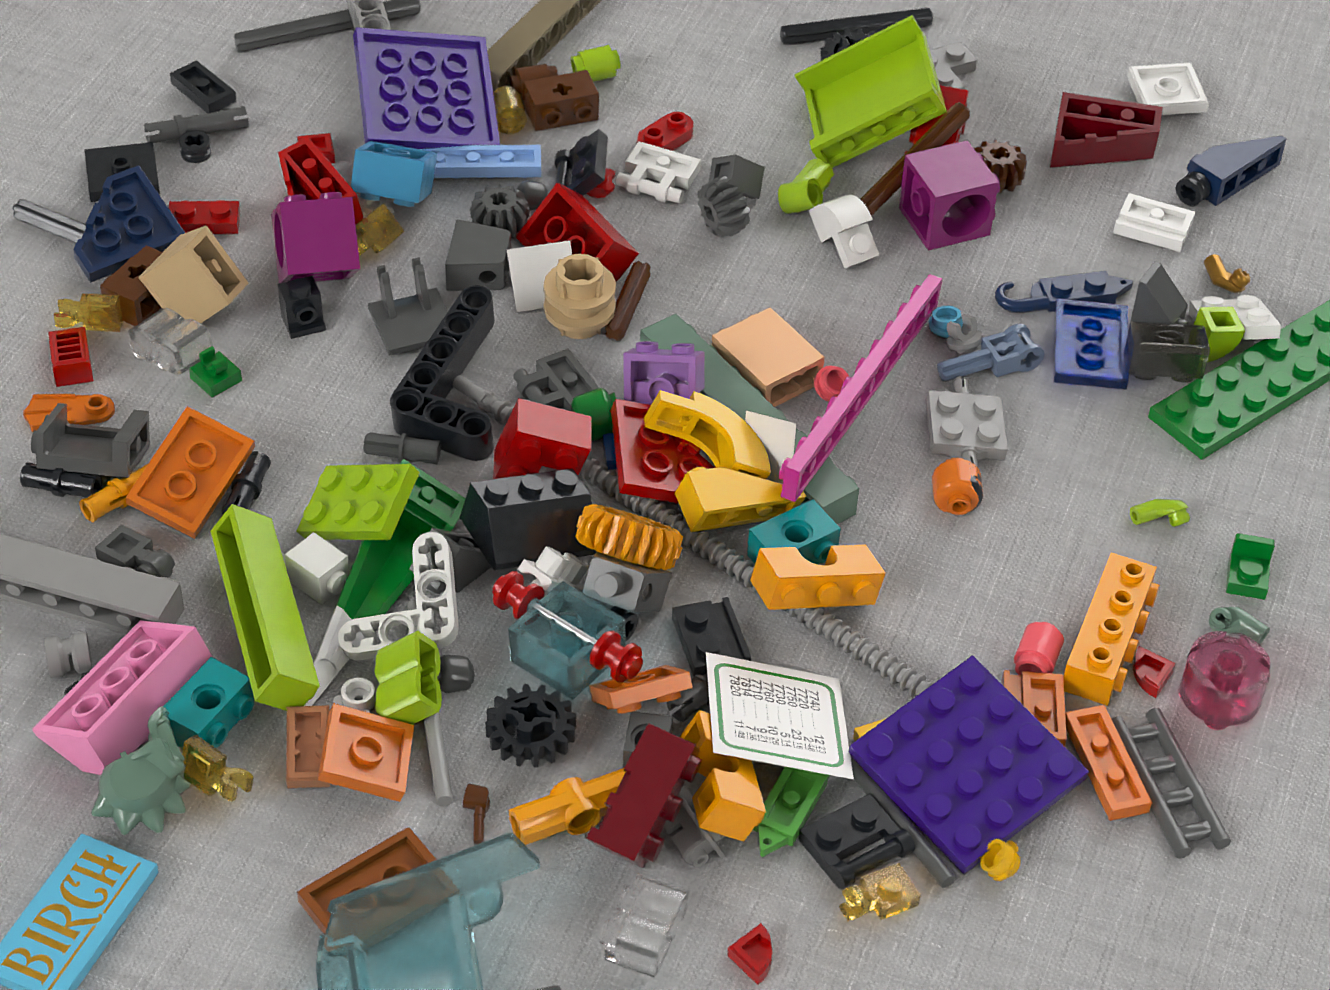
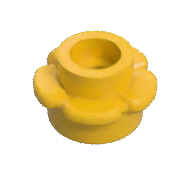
(1001, 859)

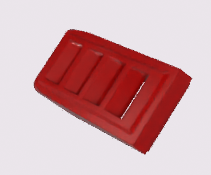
(70, 356)

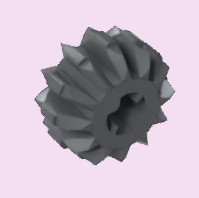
(723, 206)
(500, 209)

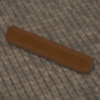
(628, 300)

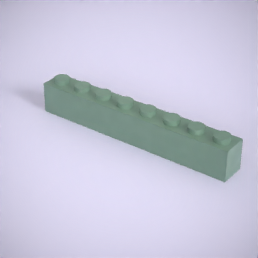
(829, 486)

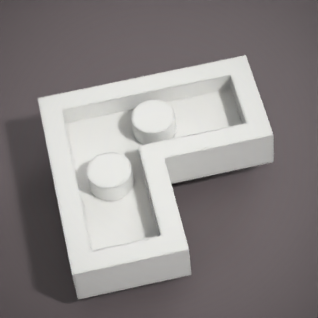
(1252, 312)

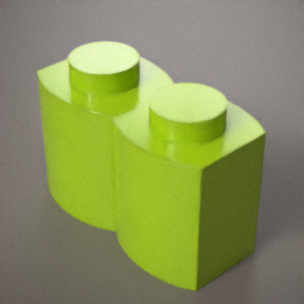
(408, 679)

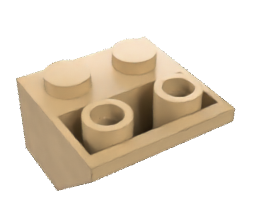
(194, 276)

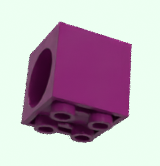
(948, 195)
(315, 238)

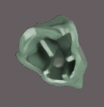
(144, 781)

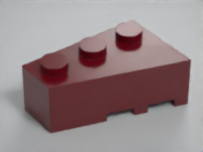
(1104, 131)
(647, 796)

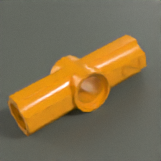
(569, 807)

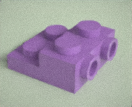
(655, 369)

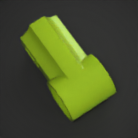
(807, 187)

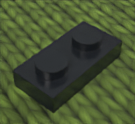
(203, 87)

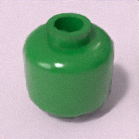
(598, 406)

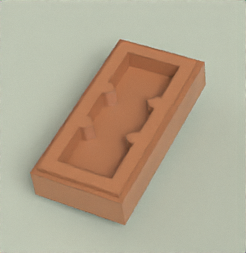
(305, 744)

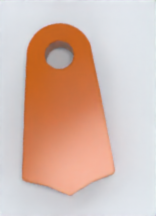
(80, 408)

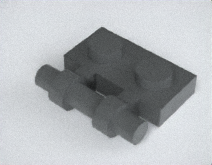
(561, 374)

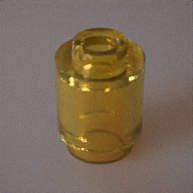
(509, 110)

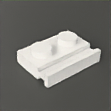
(1154, 222)

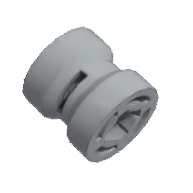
(58, 656)

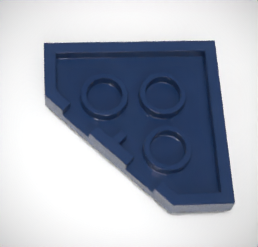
(123, 223)

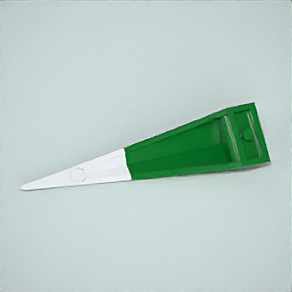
(383, 570)

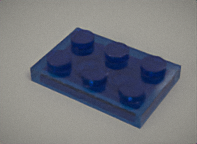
(1091, 344)

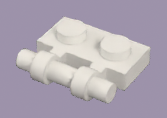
(662, 165)

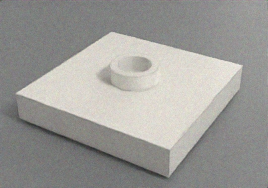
(1168, 86)

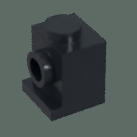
(301, 306)

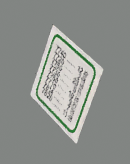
(777, 716)

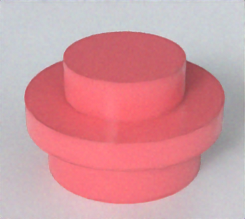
(829, 381)

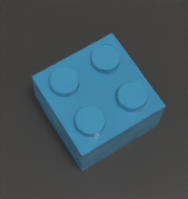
(393, 173)

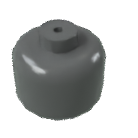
(533, 192)
(455, 673)

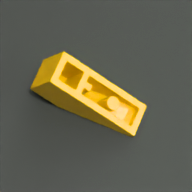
(729, 498)

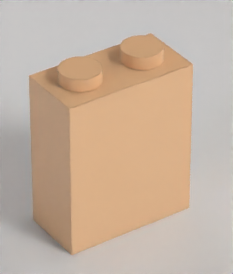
(770, 355)

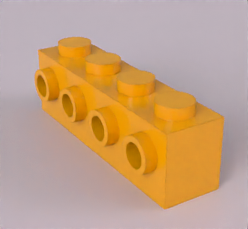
(1109, 629)

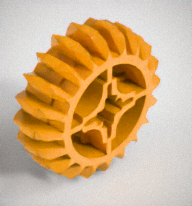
(629, 537)

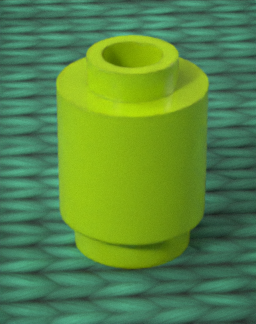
(599, 62)

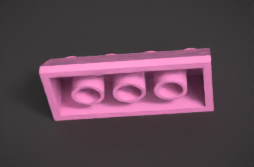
(116, 698)

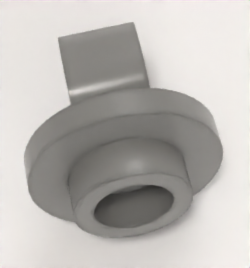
(964, 339)

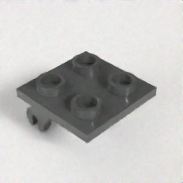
(407, 321)

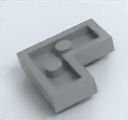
(952, 61)

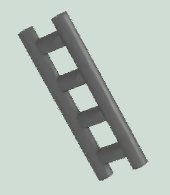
(1191, 792)

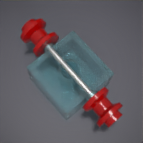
(564, 635)

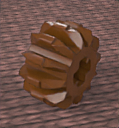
(1005, 162)

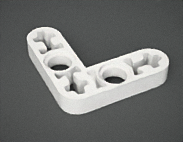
(417, 619)

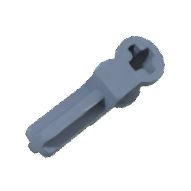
(999, 352)

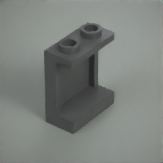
(90, 447)

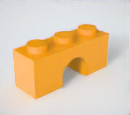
(792, 582)
(730, 795)

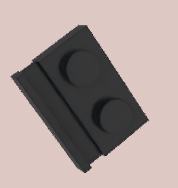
(709, 629)

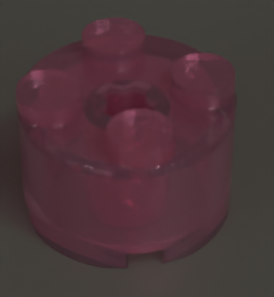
(1224, 679)

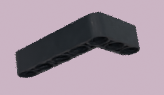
(420, 398)

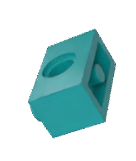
(802, 527)
(210, 704)

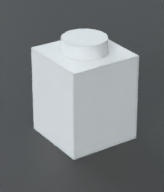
(317, 568)

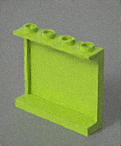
(871, 92)

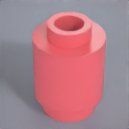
(1038, 648)

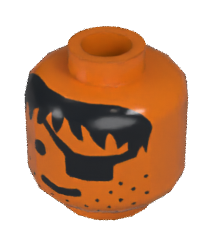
(957, 484)

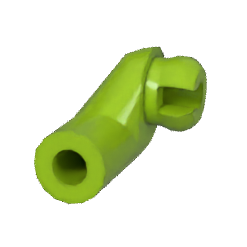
(1159, 508)

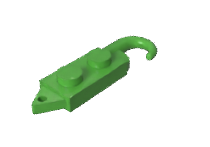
(789, 808)

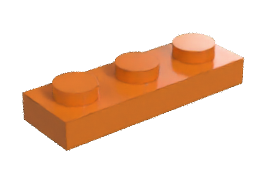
(1107, 762)

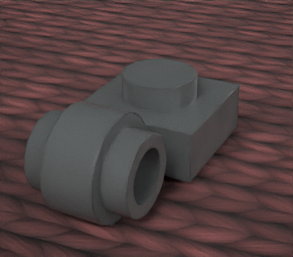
(130, 549)

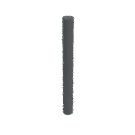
(922, 848)

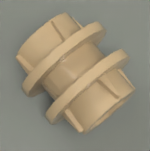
(579, 296)

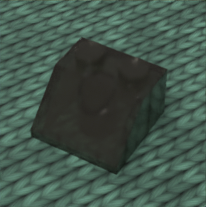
(1167, 351)

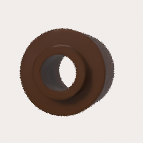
(529, 73)

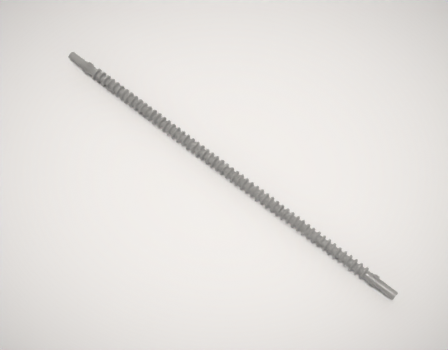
(718, 554)

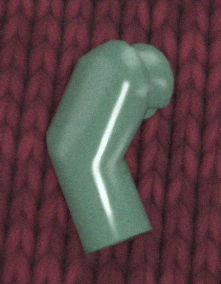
(1238, 621)

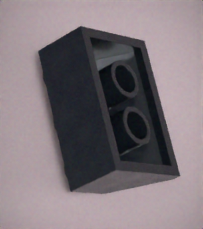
(525, 514)

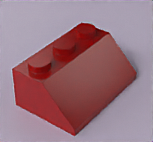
(571, 217)

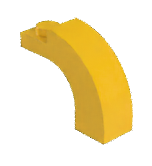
(712, 429)

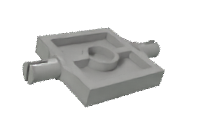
(966, 424)

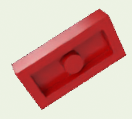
(218, 215)

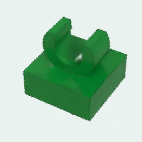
(214, 372)

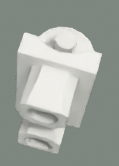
(554, 568)

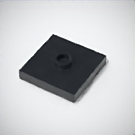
(115, 159)

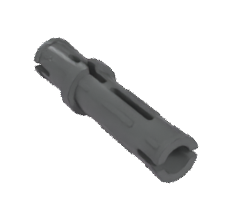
(205, 123)

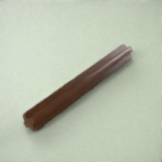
(933, 138)

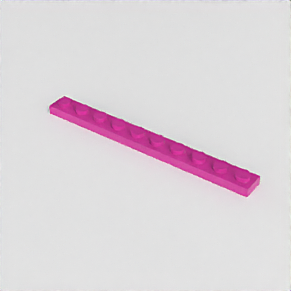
(859, 389)

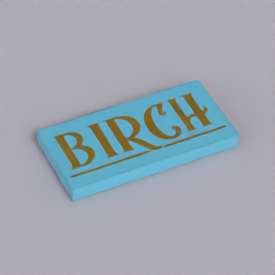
(73, 916)

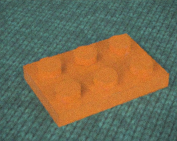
(190, 472)

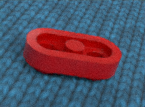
(668, 132)

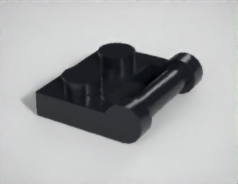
(585, 160)
(850, 831)

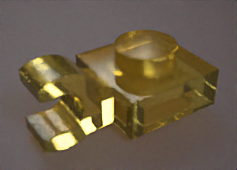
(377, 230)
(95, 311)
(208, 771)
(882, 891)

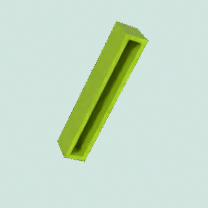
(264, 609)

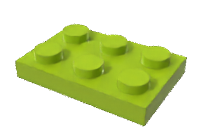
(358, 501)

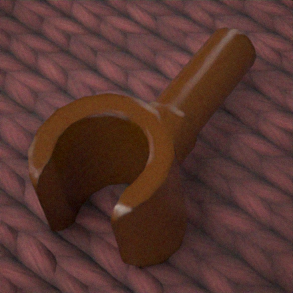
(477, 799)

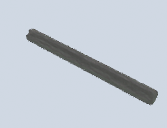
(315, 26)

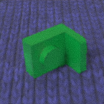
(1249, 566)

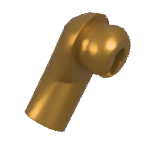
(1220, 277)

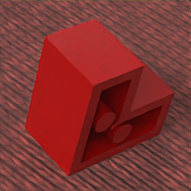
(541, 437)

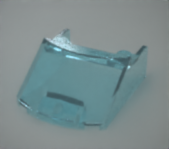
(420, 923)

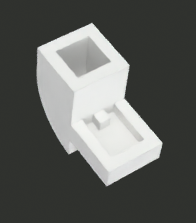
(846, 223)

